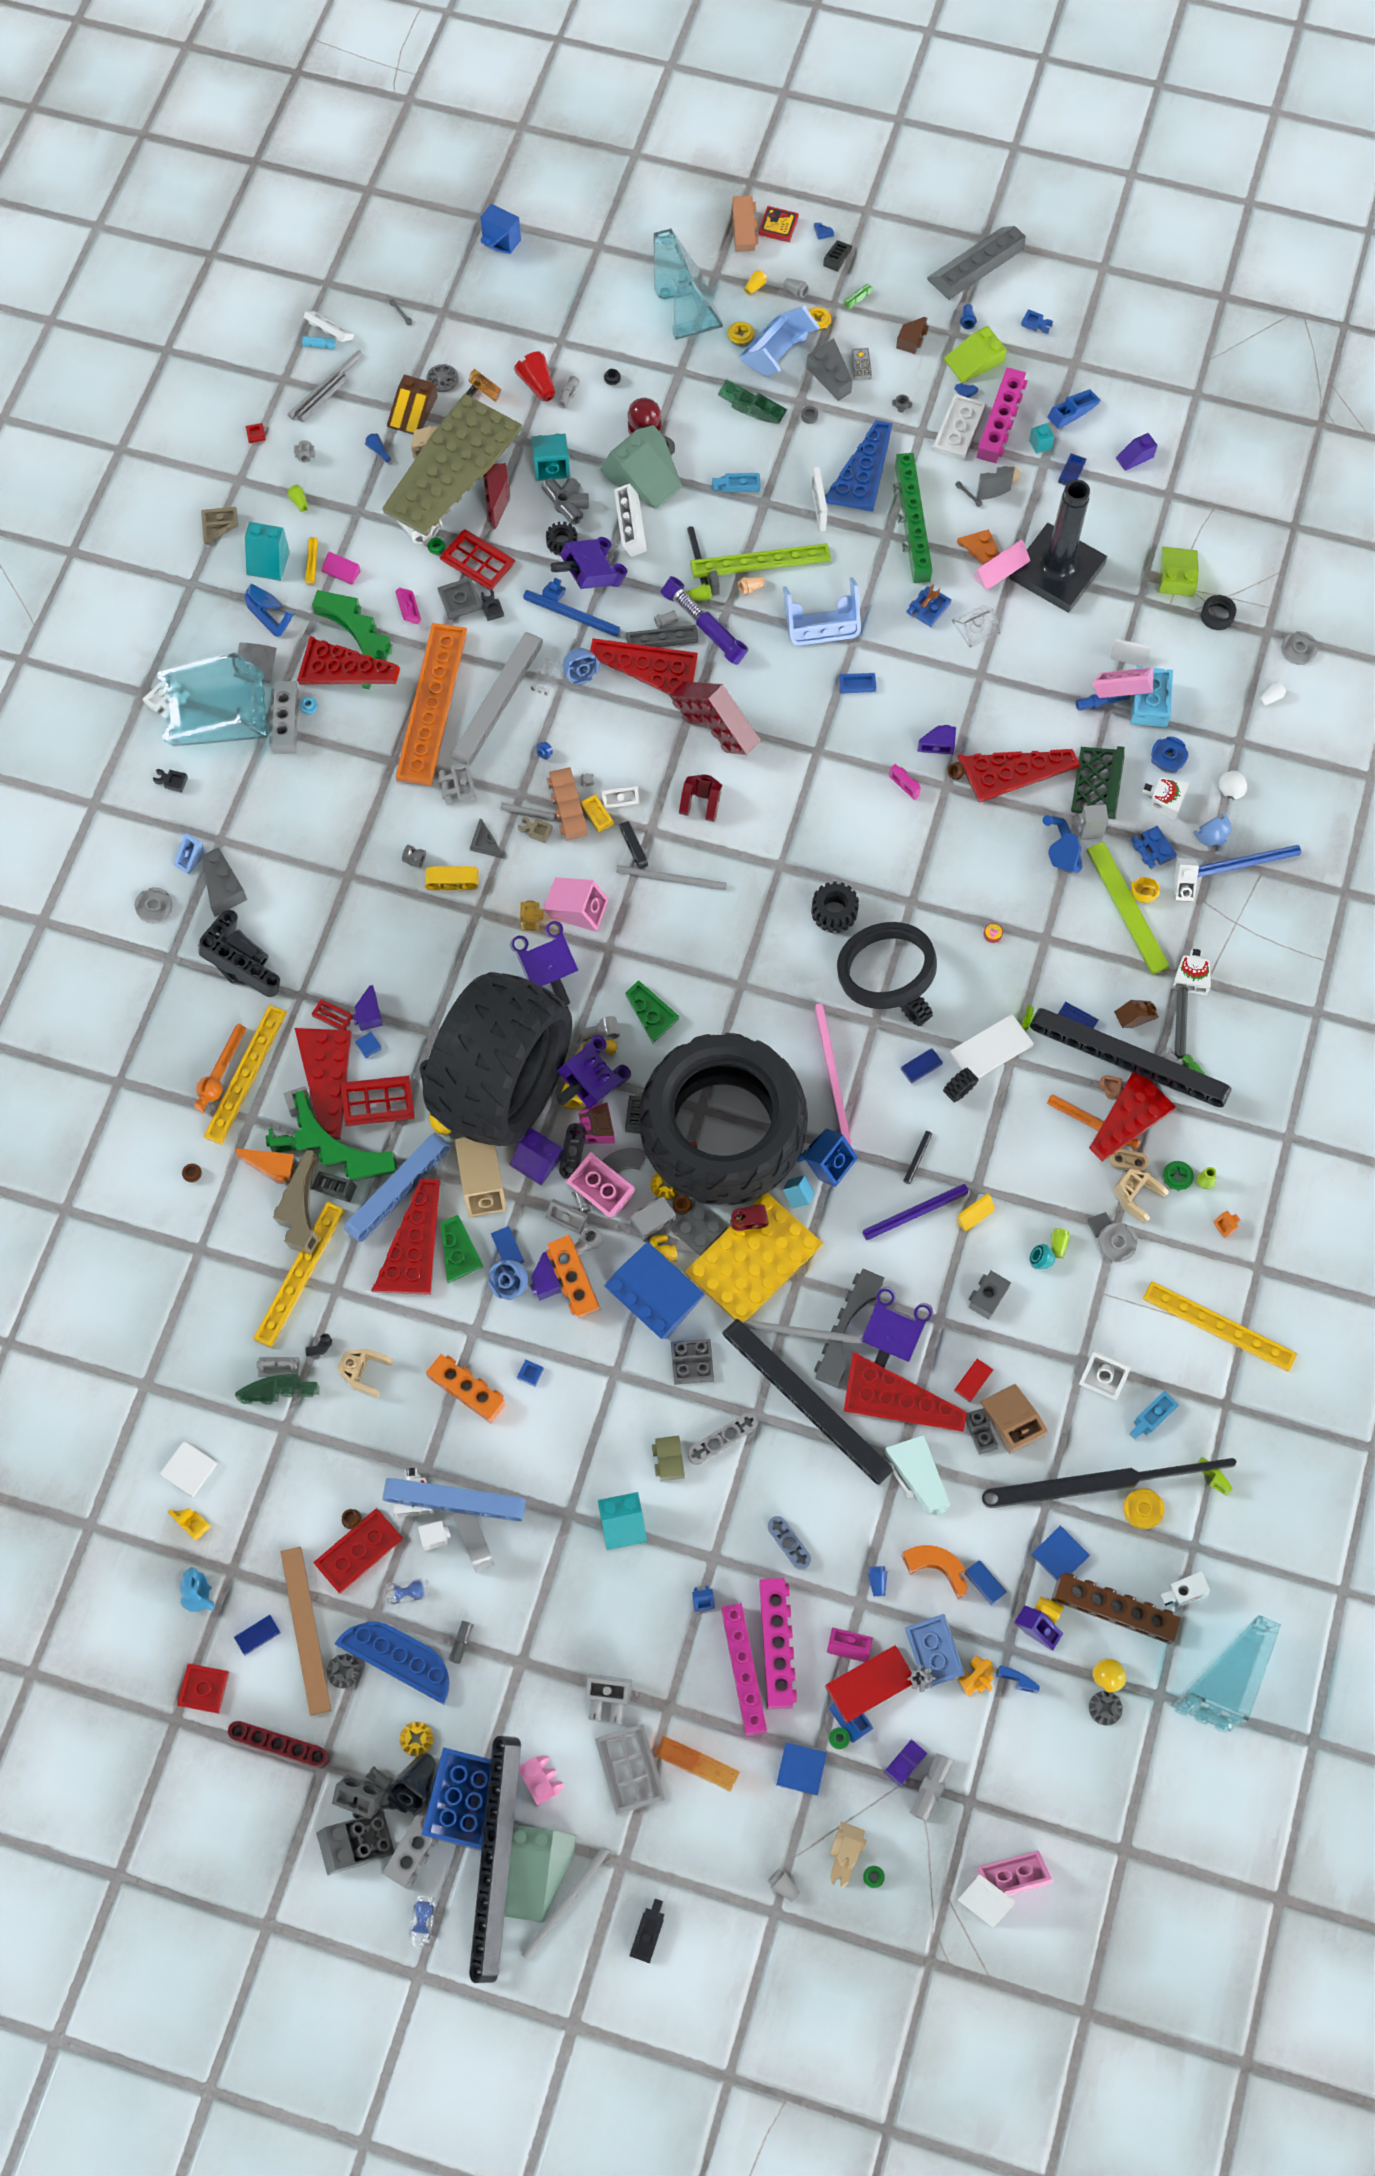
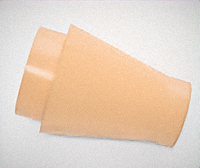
(750, 584)

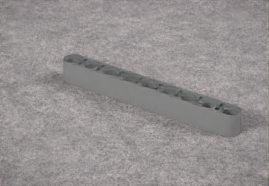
(497, 698)

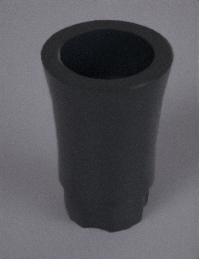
(247, 947)

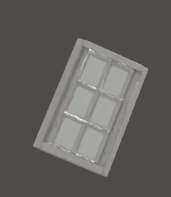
(630, 1769)

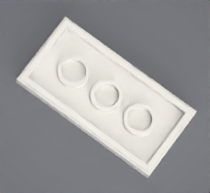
(959, 426)
(992, 1047)

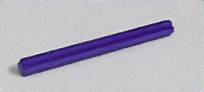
(915, 1212)

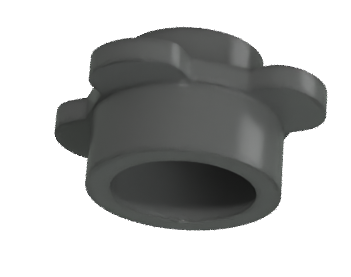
(902, 402)

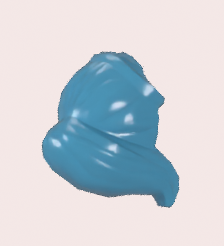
(195, 1591)

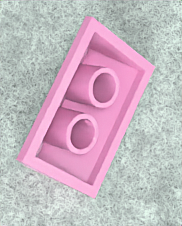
(1002, 565)
(1124, 682)
(601, 1185)
(1017, 1873)

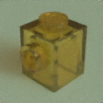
(531, 915)

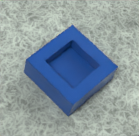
(368, 1045)
(530, 1373)

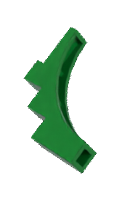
(346, 613)
(360, 1164)

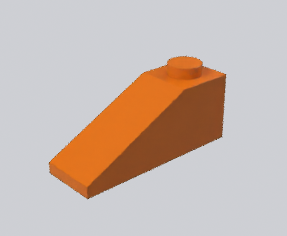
(272, 1164)

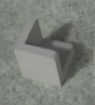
(289, 1097)

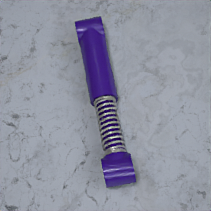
(733, 649)

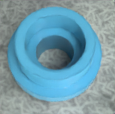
(308, 709)

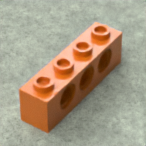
(566, 1246)
(487, 1409)

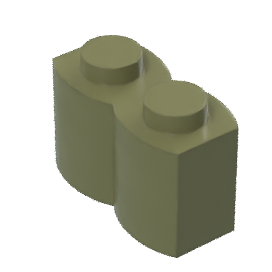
(669, 1458)

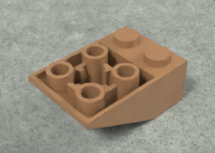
(1014, 1418)

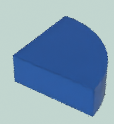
(823, 231)
(966, 390)

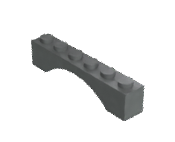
(865, 1292)

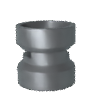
(413, 855)

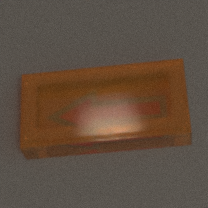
(484, 385)

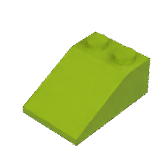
(976, 355)
(1178, 571)

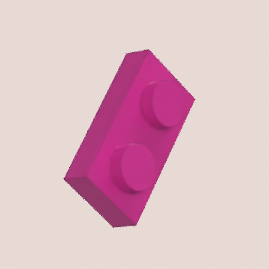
(408, 605)
(902, 779)

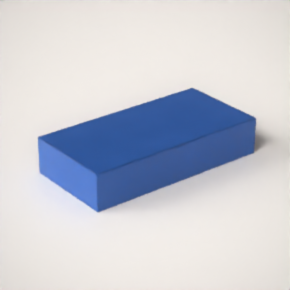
(857, 683)
(506, 1245)

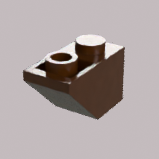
(911, 335)
(1136, 1013)

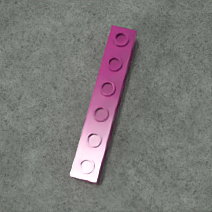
(1001, 415)
(743, 1669)
(775, 1698)

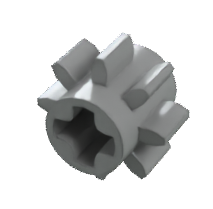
(304, 451)
(927, 1678)

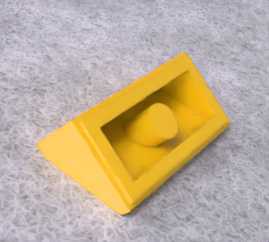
(975, 1212)

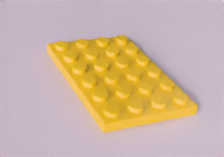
(753, 1264)

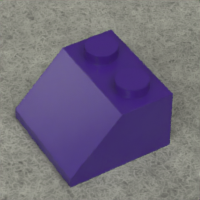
(536, 1156)

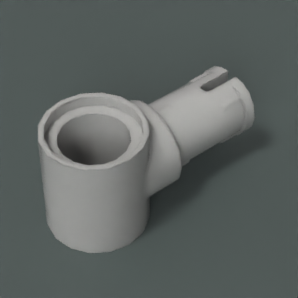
(606, 1028)
(583, 1243)

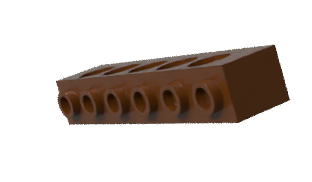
(1168, 1620)

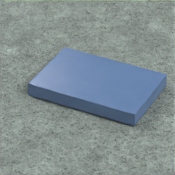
(935, 1649)

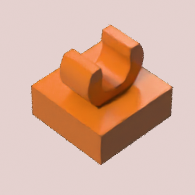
(1226, 1223)

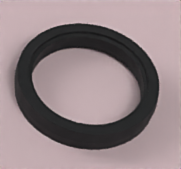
(893, 998)

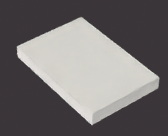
(819, 499)
(986, 1900)

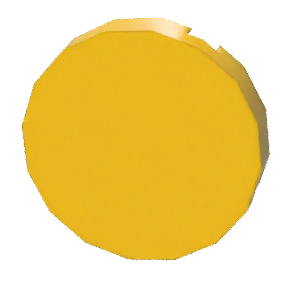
(1143, 1509)

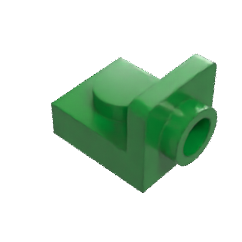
(280, 1144)

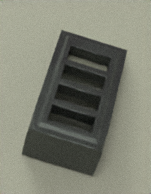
(832, 263)
(632, 1127)
(344, 1192)

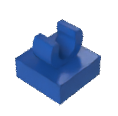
(554, 590)
(703, 1599)

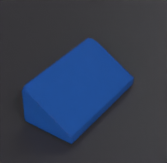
(985, 1582)
(856, 1728)

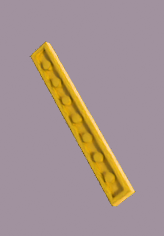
(245, 1075)
(298, 1277)
(1220, 1326)

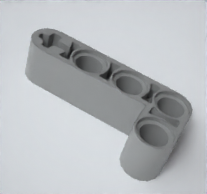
(474, 1541)

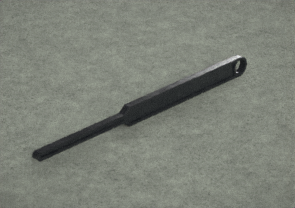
(1092, 1483)

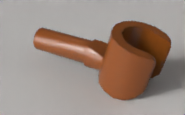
(931, 595)

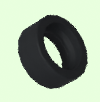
(1222, 601)

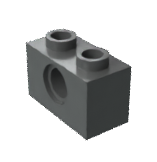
(987, 1305)

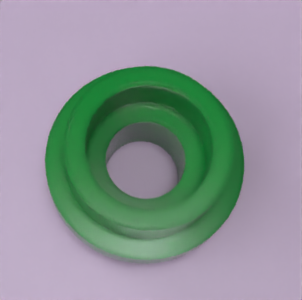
(436, 542)
(839, 1745)
(866, 1876)

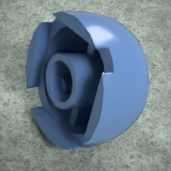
(580, 666)
(1214, 831)
(508, 1279)

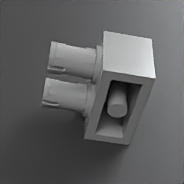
(607, 1689)

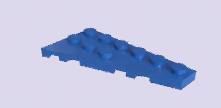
(862, 474)

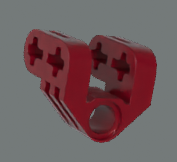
(703, 787)

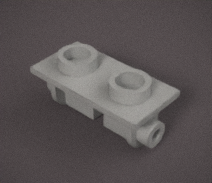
(277, 1366)

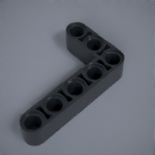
(247, 968)

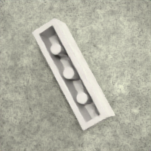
(630, 520)

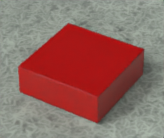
(255, 433)

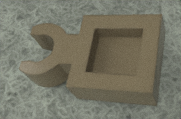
(538, 830)

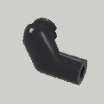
(322, 1346)

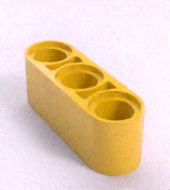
(451, 878)

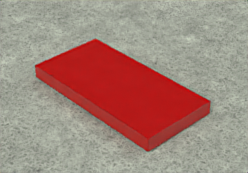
(358, 1551)
(870, 1684)

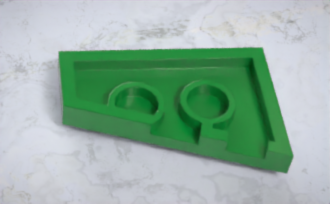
(651, 1011)
(458, 1250)

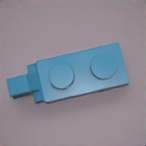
(737, 482)
(1154, 1415)

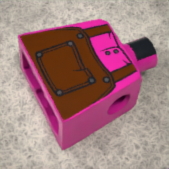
(597, 1125)

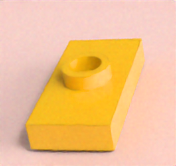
(597, 813)

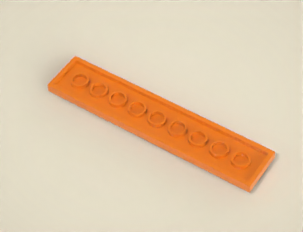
(431, 704)

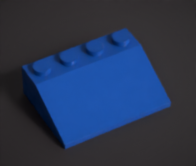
(654, 1290)
(458, 1800)

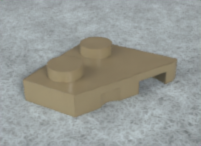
(218, 522)

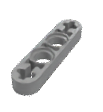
(724, 1441)

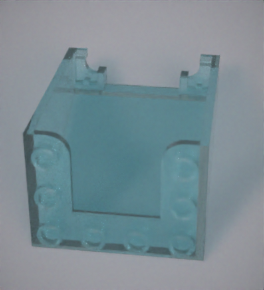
(680, 278)
(215, 701)
(1231, 1680)

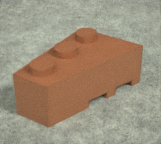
(744, 223)

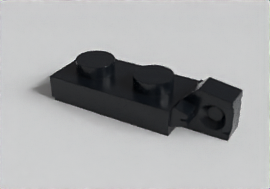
(648, 1933)

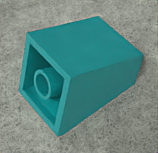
(550, 457)
(265, 551)
(622, 1521)

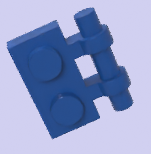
(933, 609)
(1157, 844)

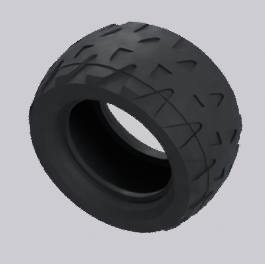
(497, 1058)
(725, 1061)

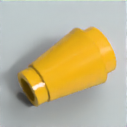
(755, 282)

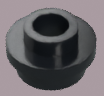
(612, 377)

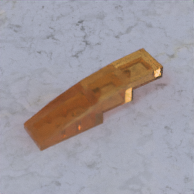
(697, 1763)

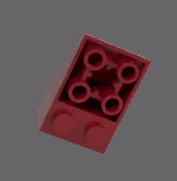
(496, 492)

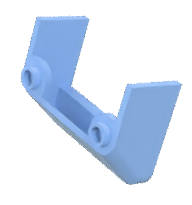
(777, 339)
(825, 625)

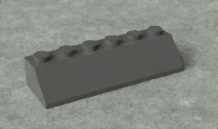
(978, 261)

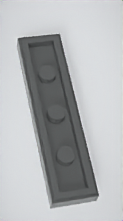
(664, 637)

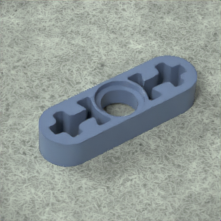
(775, 1534)

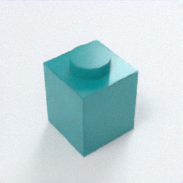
(1041, 438)

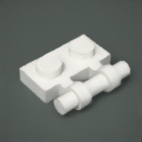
(158, 699)

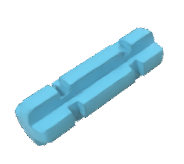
(318, 342)

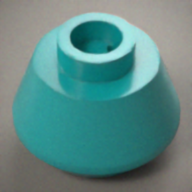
(1042, 1257)

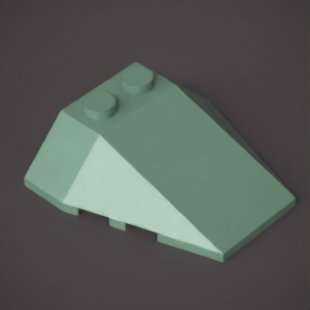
(646, 465)
(536, 1870)

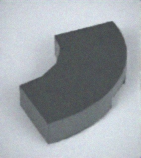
(625, 1159)

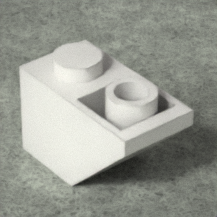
(1186, 879)

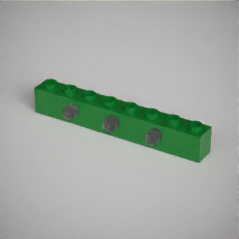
(912, 517)

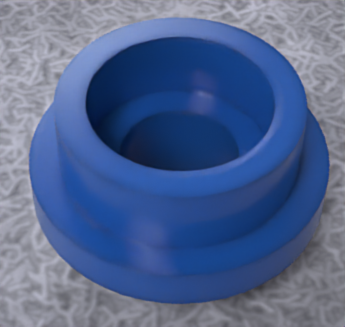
(544, 750)

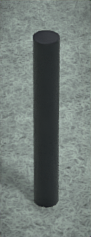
(917, 1158)

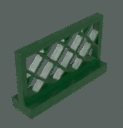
(1114, 779)

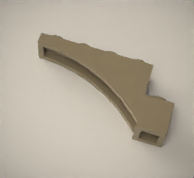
(294, 1207)

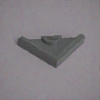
(484, 842)

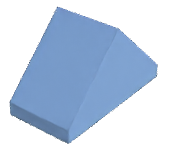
(189, 853)

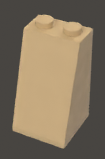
(480, 1177)

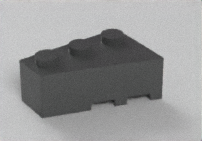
(830, 369)
(221, 882)

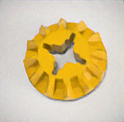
(823, 314)
(745, 328)
(659, 1191)
(406, 1738)

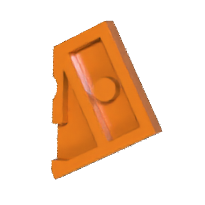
(980, 546)

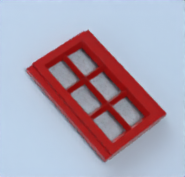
(477, 559)
(377, 1100)

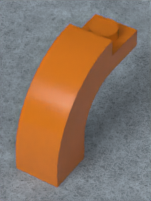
(938, 1558)

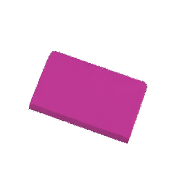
(340, 568)
(849, 1645)

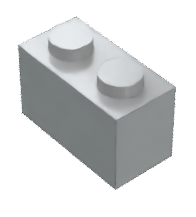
(1092, 822)
(652, 1218)

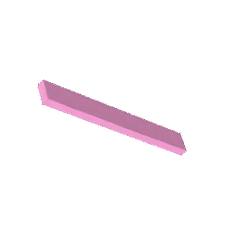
(831, 1072)

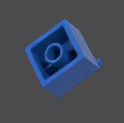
(500, 229)
(829, 1157)

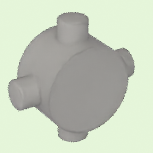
(587, 779)

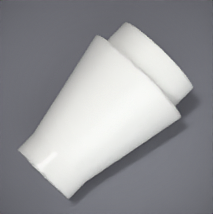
(1273, 693)

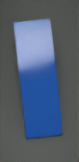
(1073, 408)

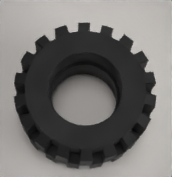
(834, 920)

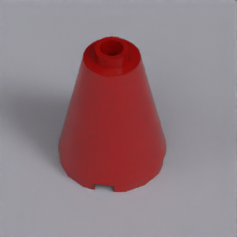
(536, 375)

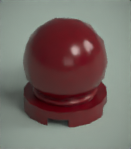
(643, 413)

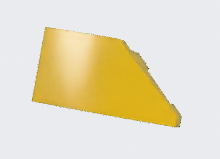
(190, 1522)

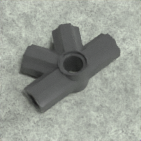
(567, 498)

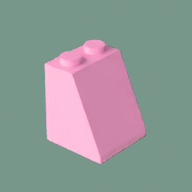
(576, 902)

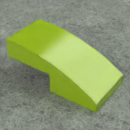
(1219, 1481)

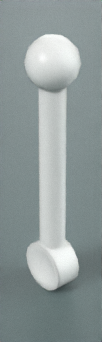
(909, 1494)

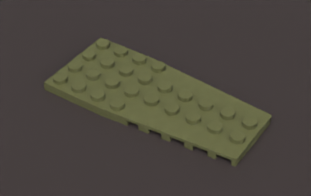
(450, 463)

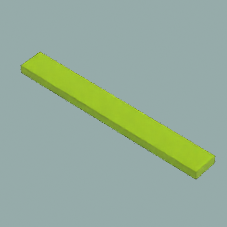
(761, 560)
(1127, 908)

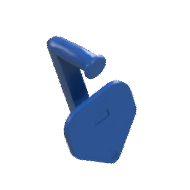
(257, 602)
(1066, 850)

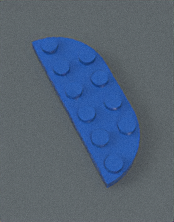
(398, 1657)

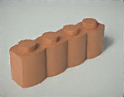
(568, 804)

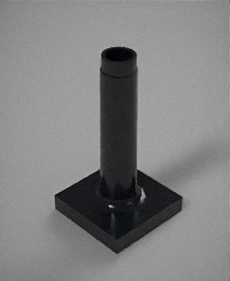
(1060, 562)

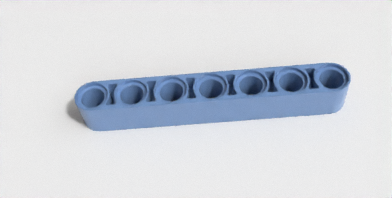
(397, 1187)
(454, 1499)

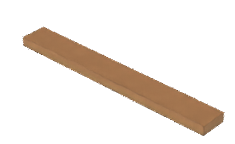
(305, 1631)

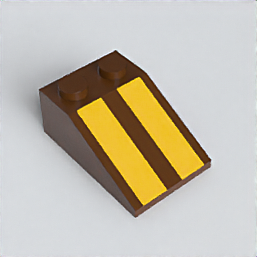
(412, 404)

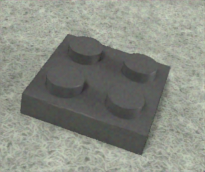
(459, 598)
(699, 1228)

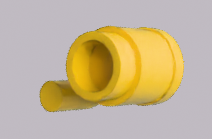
(666, 1250)
(1049, 1608)

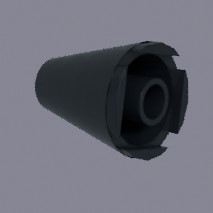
(412, 1786)

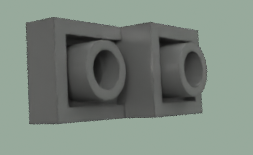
(981, 1431)

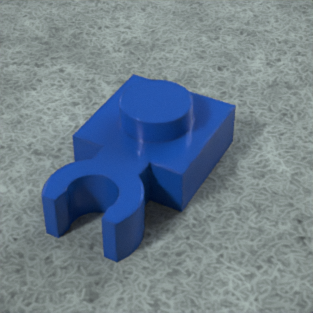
(1034, 320)

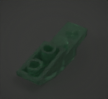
(752, 405)
(268, 1389)

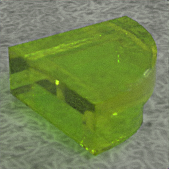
(1027, 1017)

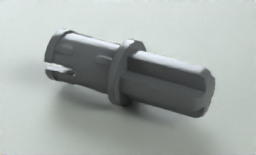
(461, 1642)

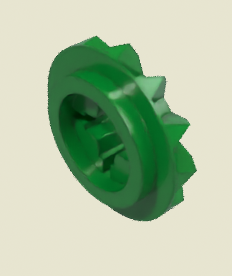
(1183, 1170)

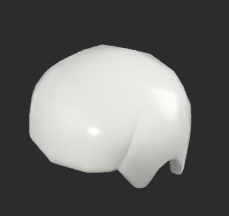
(1233, 784)

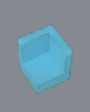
(798, 1192)

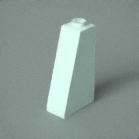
(918, 1471)

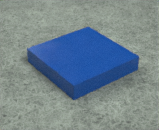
(1060, 1553)
(801, 1769)

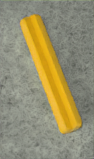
(311, 560)

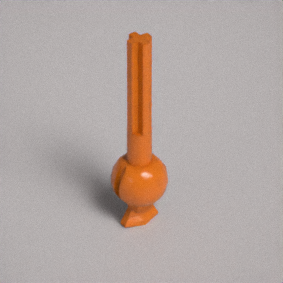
(209, 1087)
(1082, 1116)

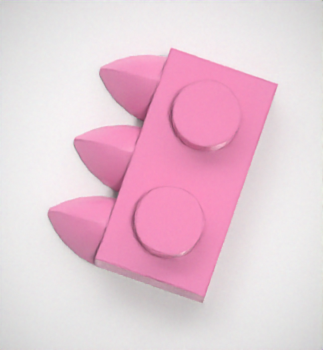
(538, 1779)

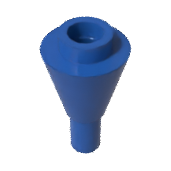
(374, 443)

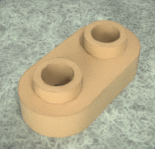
(1128, 1160)

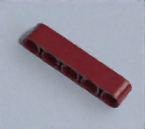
(269, 1739)

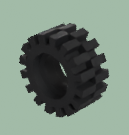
(558, 530)
(917, 1011)
(960, 1084)

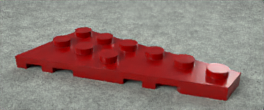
(340, 665)
(651, 665)
(1009, 771)
(326, 1065)
(1134, 1112)
(412, 1251)
(889, 1396)

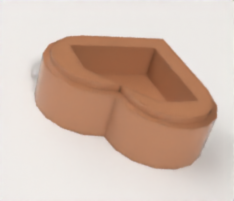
(1111, 1086)

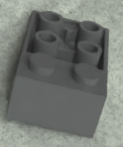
(354, 1843)

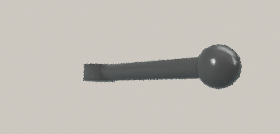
(408, 320)
(978, 502)

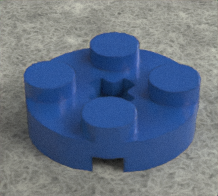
(1166, 763)

